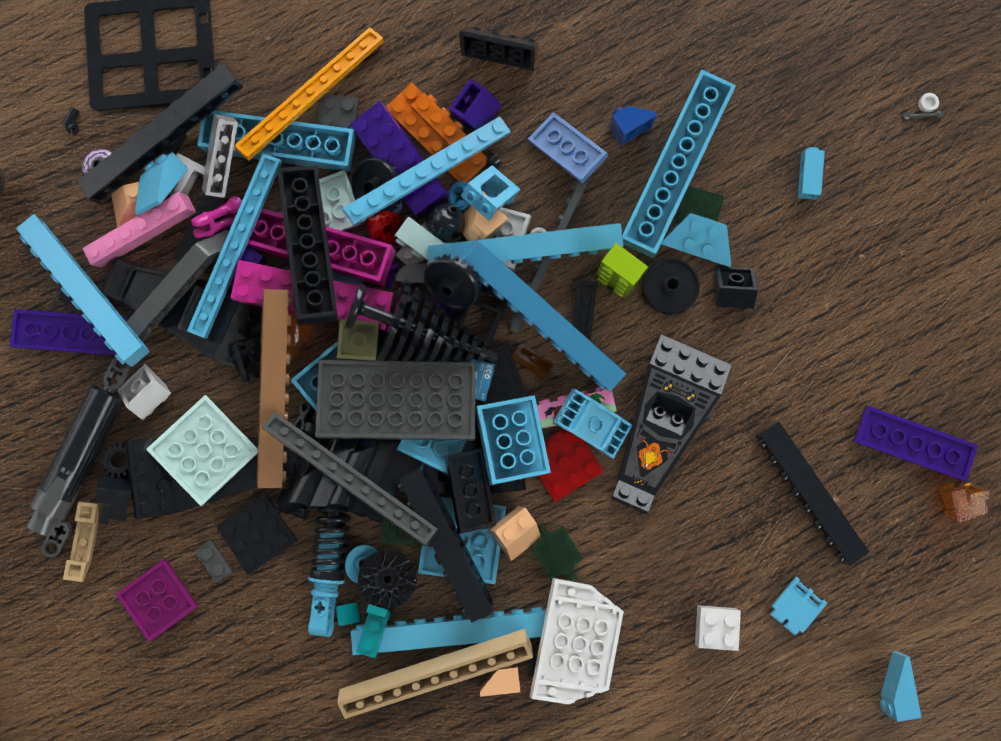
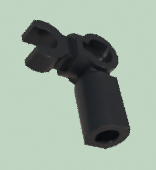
(305, 422)

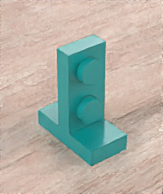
(373, 631)

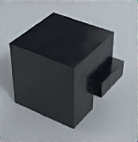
(114, 496)

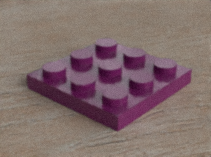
(157, 600)

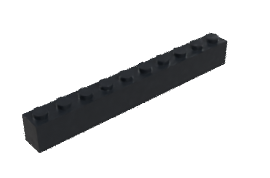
(160, 133)

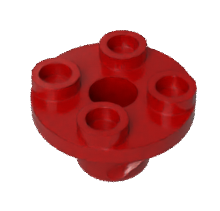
(384, 227)

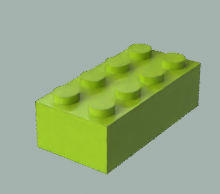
(620, 271)

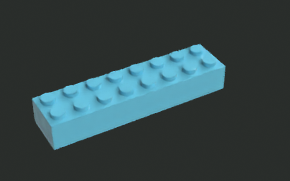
(297, 144)

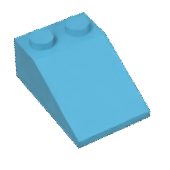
(158, 181)
(899, 690)

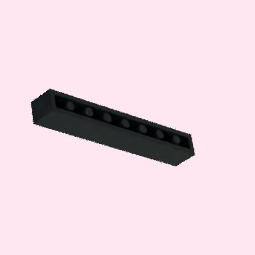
(812, 493)

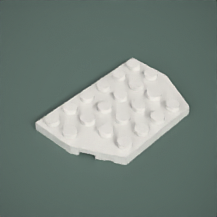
(576, 644)

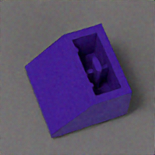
(474, 106)

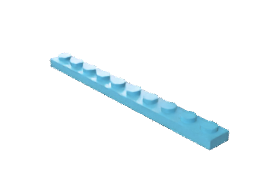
(425, 171)
(234, 246)

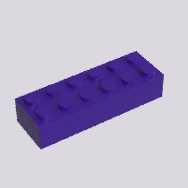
(389, 141)

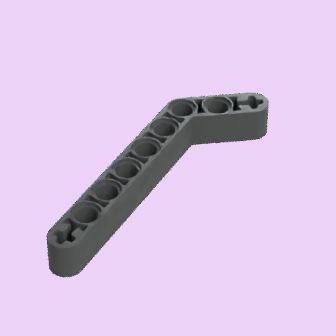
(176, 284)

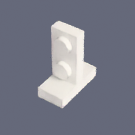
(189, 178)

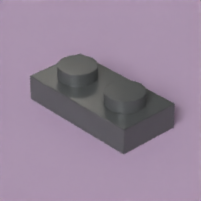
(214, 561)

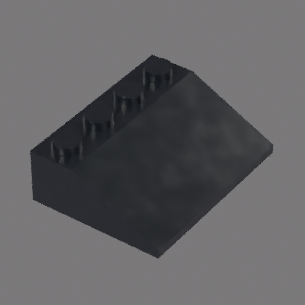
(498, 48)

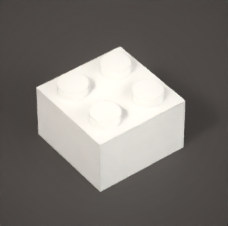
(717, 628)

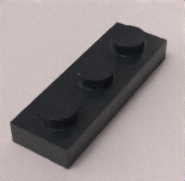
(585, 307)

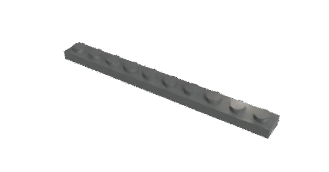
(540, 271)
(349, 479)

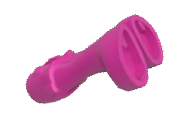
(207, 218)

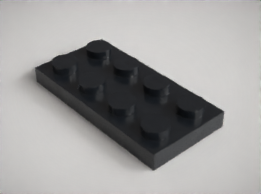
(470, 490)

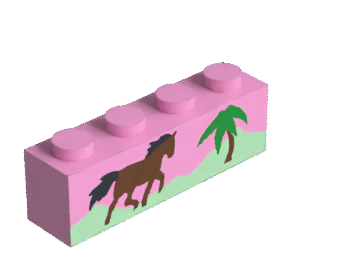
(549, 410)

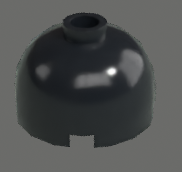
(446, 222)

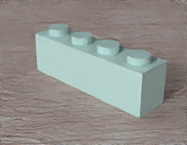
(416, 238)

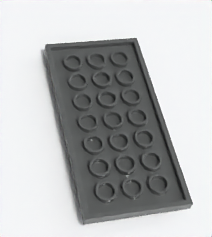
(396, 400)

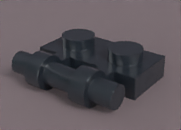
(253, 351)

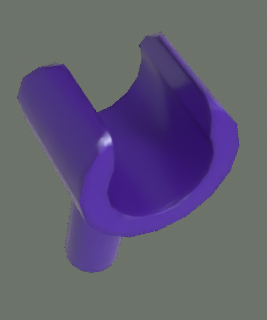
(394, 268)

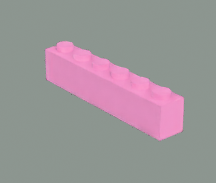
(139, 230)

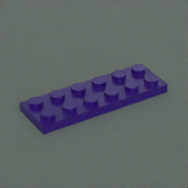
(56, 333)
(915, 443)

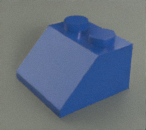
(630, 123)

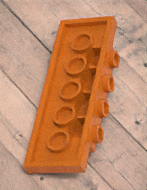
(433, 128)

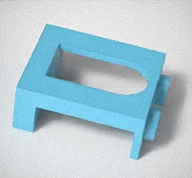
(498, 183)

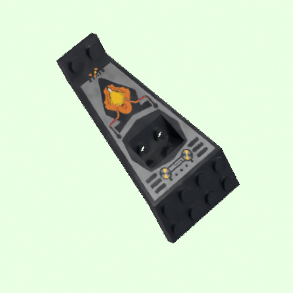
(681, 387)

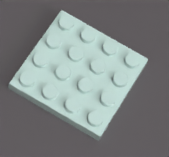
(203, 450)

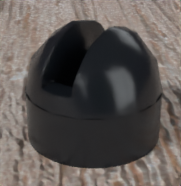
(493, 160)

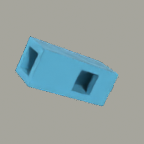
(811, 173)

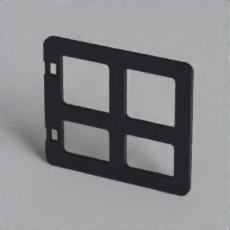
(149, 56)

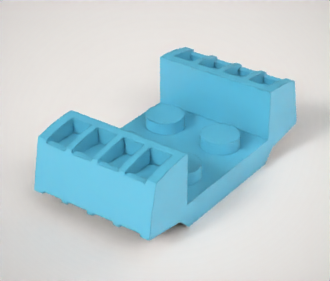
(592, 423)

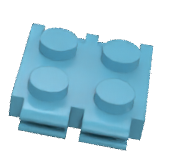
(796, 607)

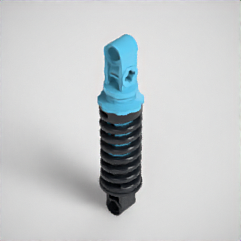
(328, 571)

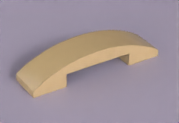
(83, 542)

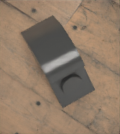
(413, 273)

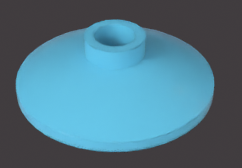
(353, 559)

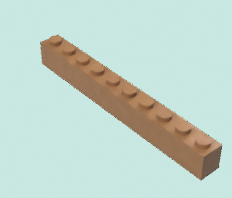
(272, 384)

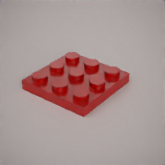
(569, 464)

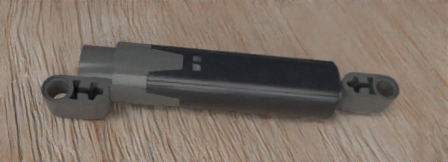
(75, 460)

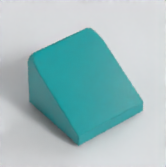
(347, 614)

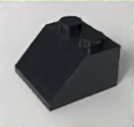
(735, 287)

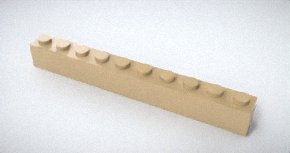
(435, 673)

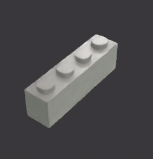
(219, 155)

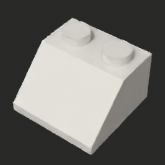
(143, 392)

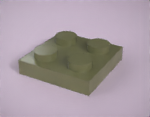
(359, 342)

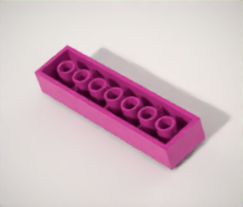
(349, 253)
(253, 278)

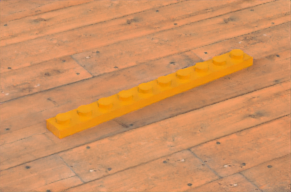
(308, 94)

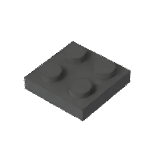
(337, 111)

